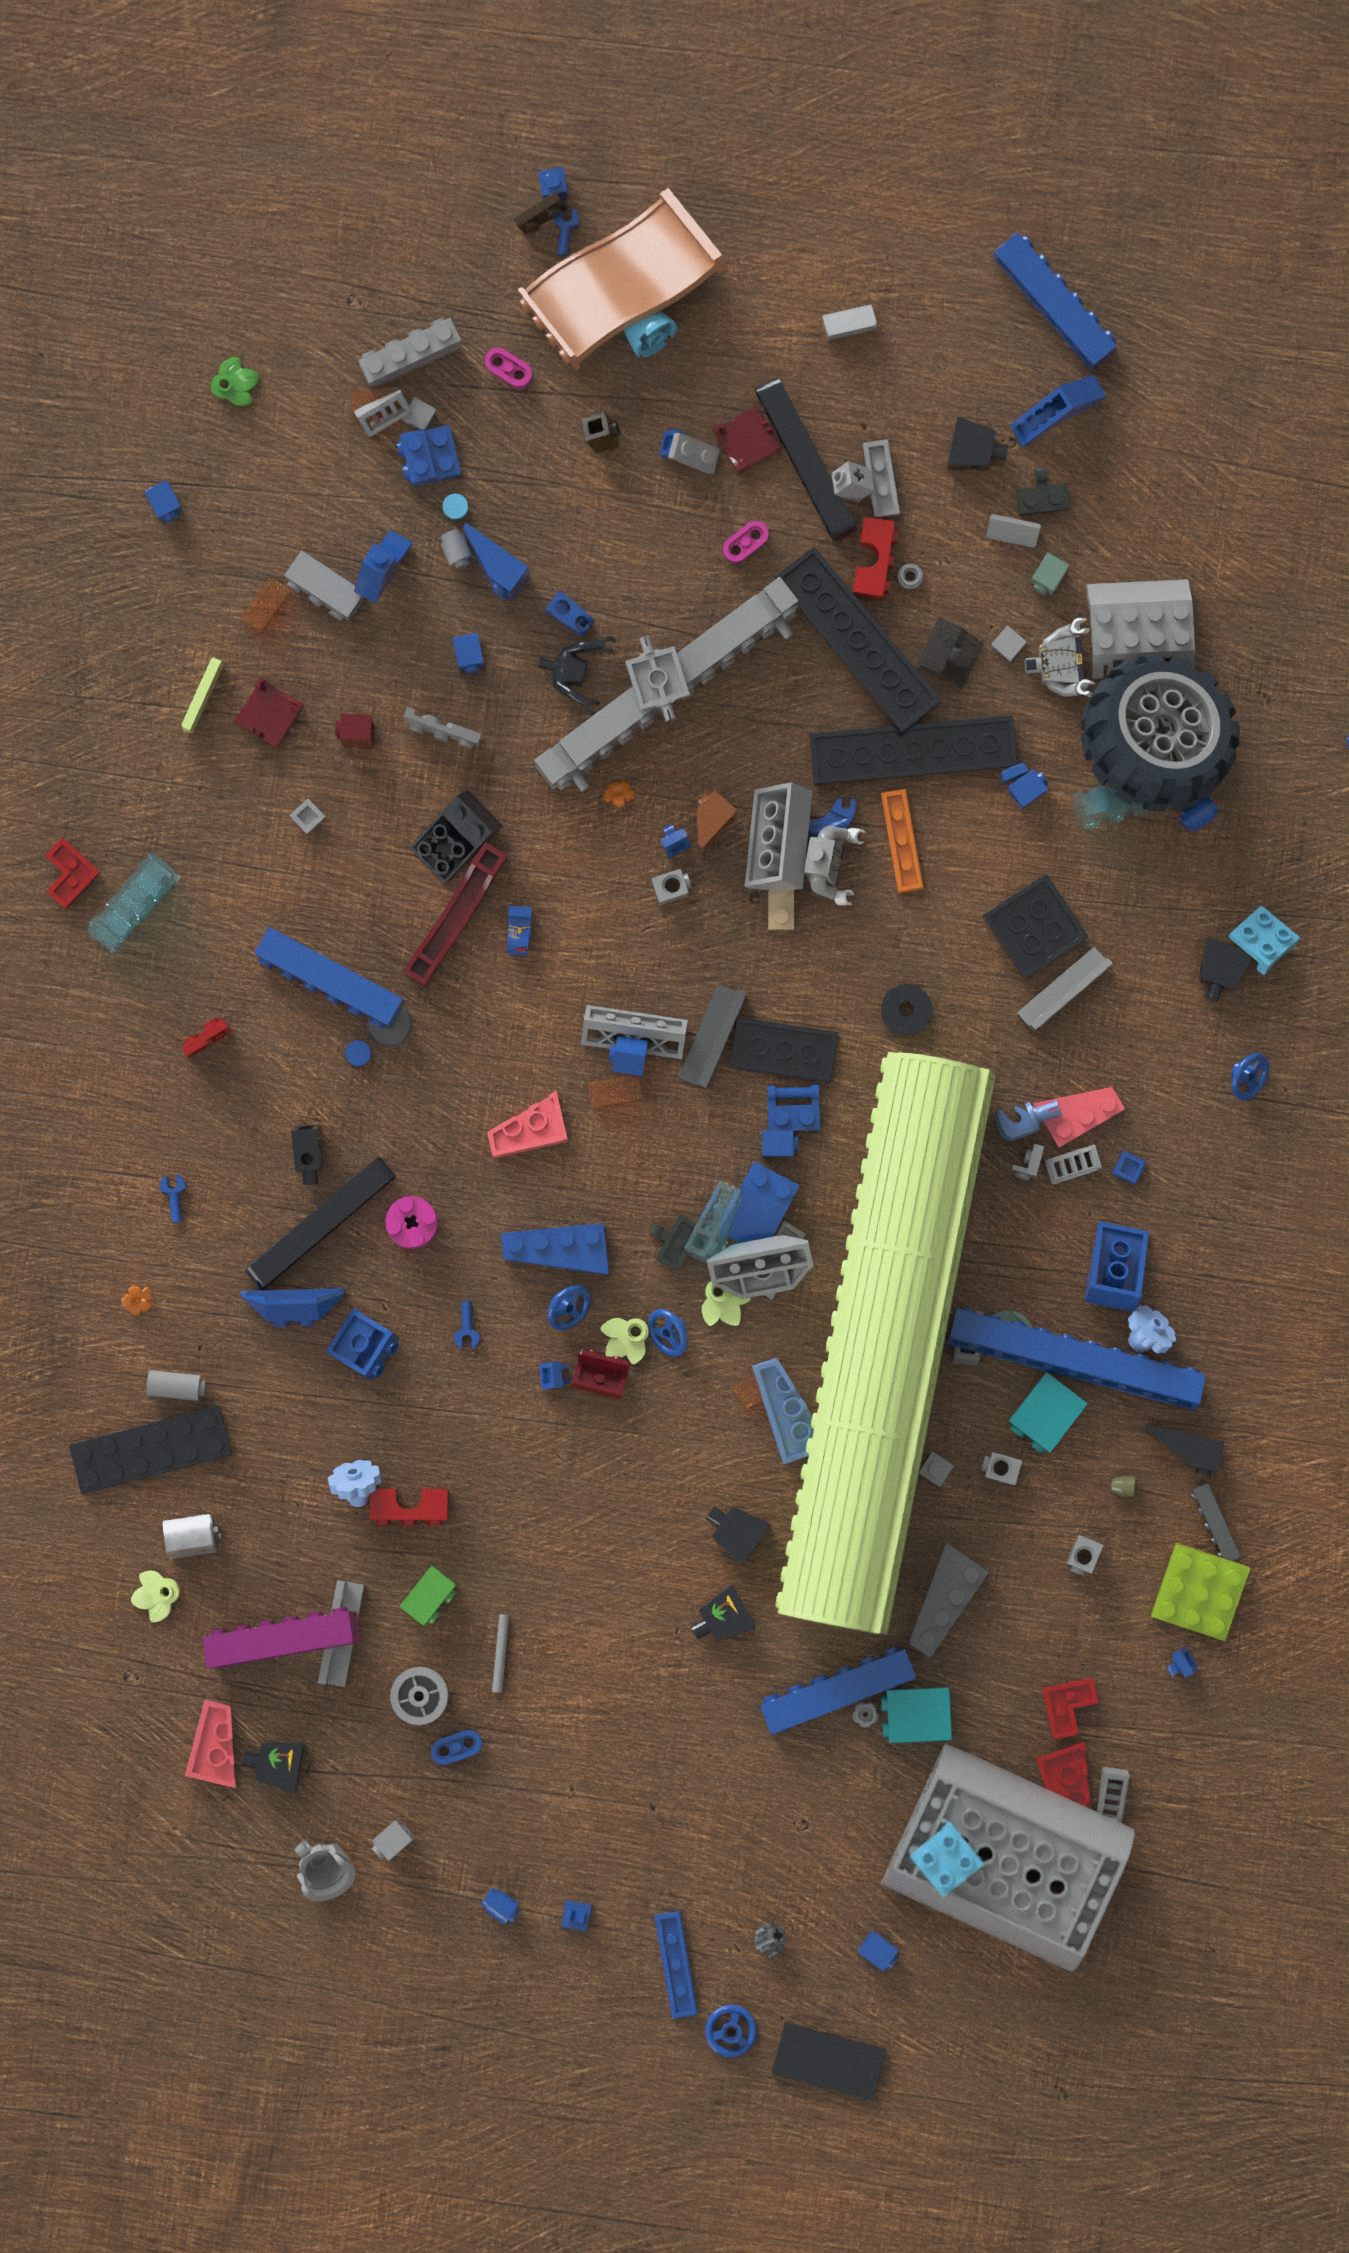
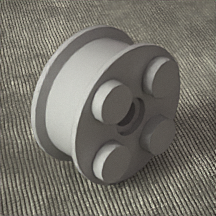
(404, 1700)

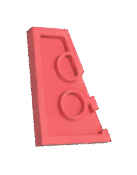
(1081, 1113)
(532, 1129)
(213, 1746)

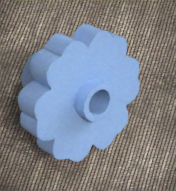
(1150, 1331)
(355, 1482)

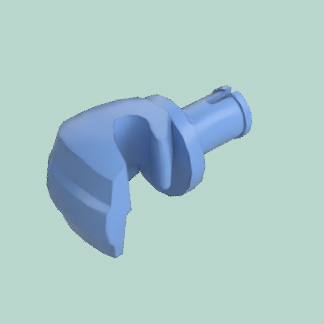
(1029, 1120)

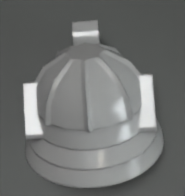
(324, 1871)

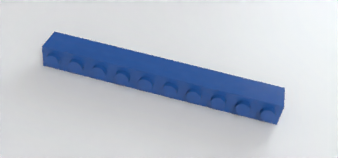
(1076, 1359)

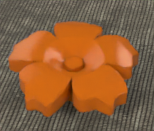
(618, 793)
(137, 1300)

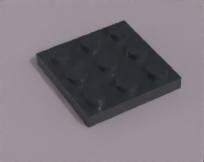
(1035, 926)

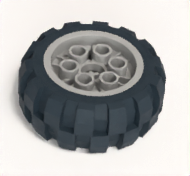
(1190, 705)

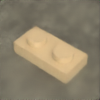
(781, 910)

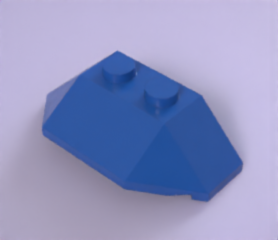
(294, 1305)

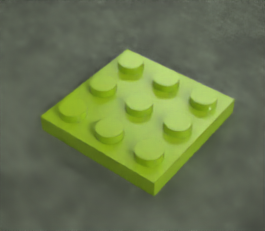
(1200, 1591)

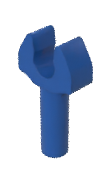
(565, 228)
(174, 1196)
(466, 1326)

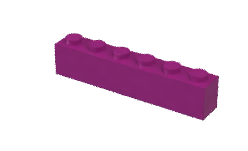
(281, 1639)

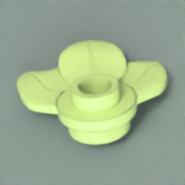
(723, 1307)
(622, 1341)
(151, 1595)

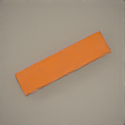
(902, 841)

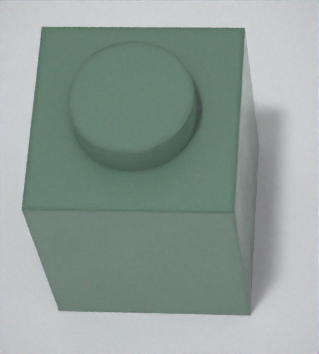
(1049, 574)

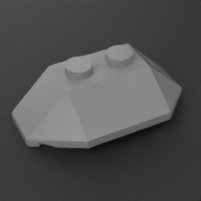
(761, 1266)

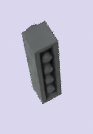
(1215, 1522)

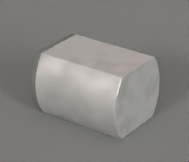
(191, 1536)

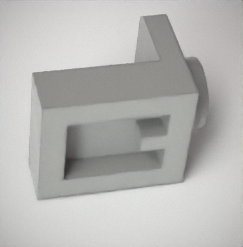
(1033, 1160)

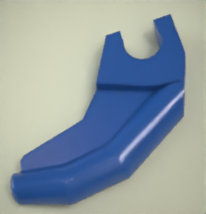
(836, 818)

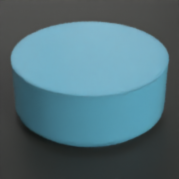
(455, 507)

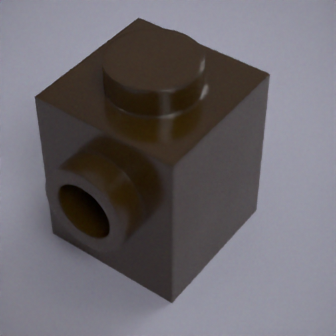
(601, 432)

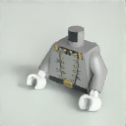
(1062, 661)
(825, 860)

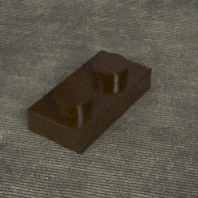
(540, 213)

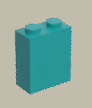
(1046, 1413)
(917, 1715)

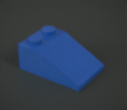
(502, 569)
(761, 1204)
(1117, 1267)

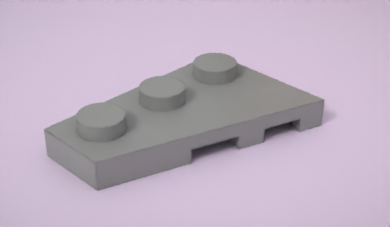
(464, 736)

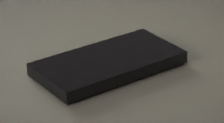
(783, 1050)
(828, 2061)

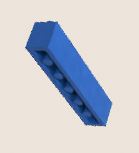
(1055, 301)
(330, 978)
(837, 1691)

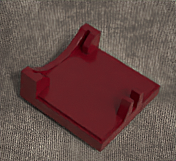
(747, 439)
(269, 713)

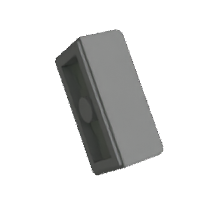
(849, 322)
(1013, 530)

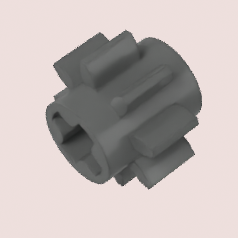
(769, 1939)

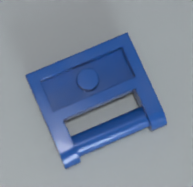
(794, 1116)

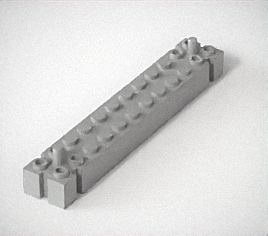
(698, 661)

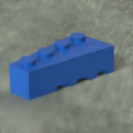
(569, 1248)

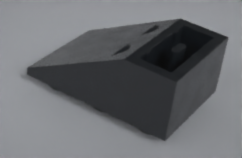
(456, 836)

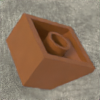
(713, 818)

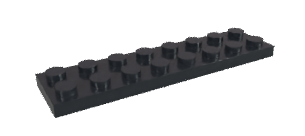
(859, 641)
(917, 752)

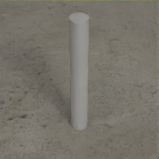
(500, 1653)

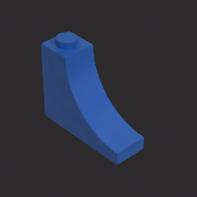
(1058, 407)
(381, 565)

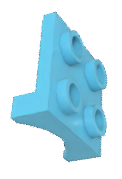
(1264, 938)
(947, 1859)

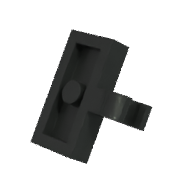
(1042, 497)
(673, 1251)

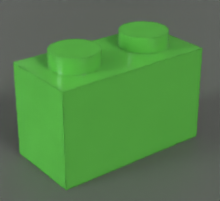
(428, 1596)

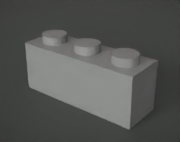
(323, 587)

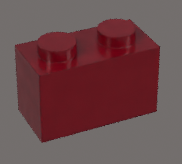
(355, 730)

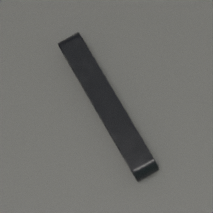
(805, 459)
(320, 1223)

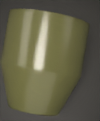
(1124, 1486)

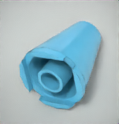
(649, 334)

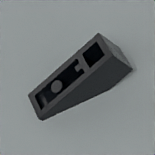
(1193, 1450)

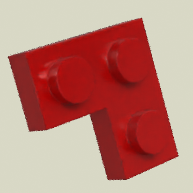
(76, 876)
(213, 1032)
(1061, 1701)

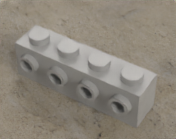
(410, 353)

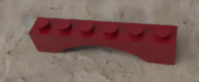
(456, 915)

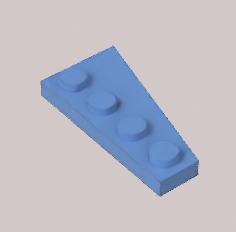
(785, 1410)

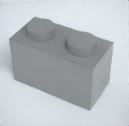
(392, 1839)

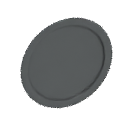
(396, 1035)

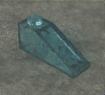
(715, 1223)

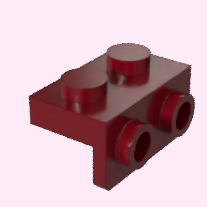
(600, 1374)

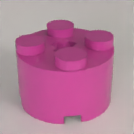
(408, 1208)

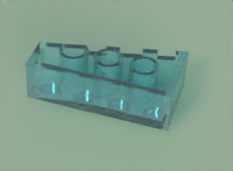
(1101, 806)
(133, 902)

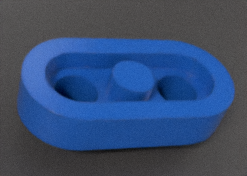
(456, 1747)

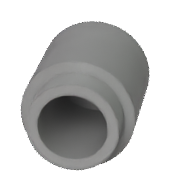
(456, 549)

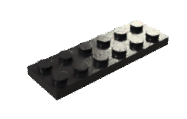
(150, 1449)

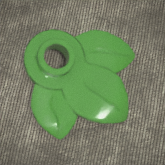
(238, 382)

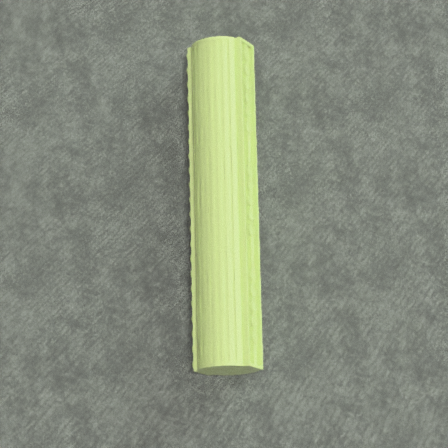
(886, 1342)

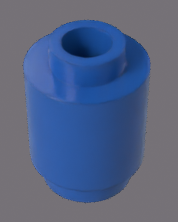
(1199, 814)
(500, 1906)

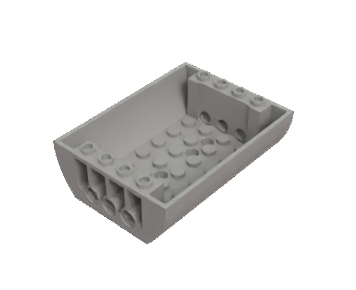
(1025, 1831)

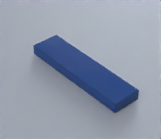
(676, 1964)

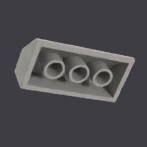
(778, 838)

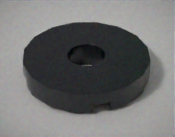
(906, 994)

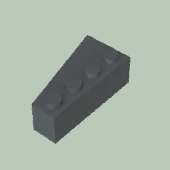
(948, 1593)

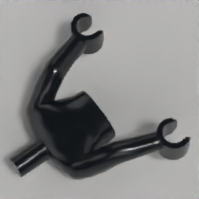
(570, 669)

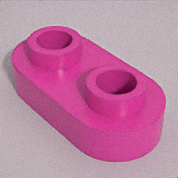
(509, 367)
(745, 542)

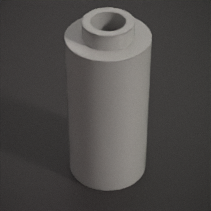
(175, 1385)

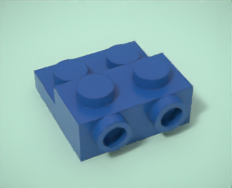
(429, 455)
(363, 1345)

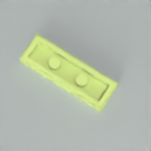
(202, 695)

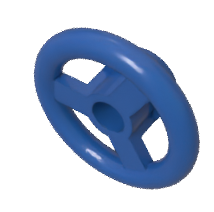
(1247, 1074)
(565, 1304)
(673, 1329)
(713, 2036)

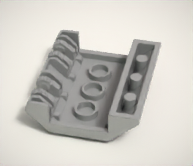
(1140, 621)

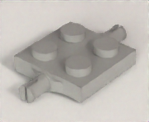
(657, 678)

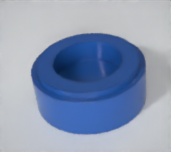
(358, 1053)

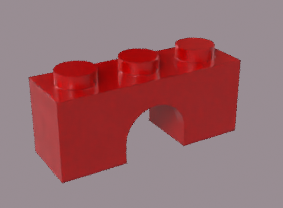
(872, 581)
(433, 1507)

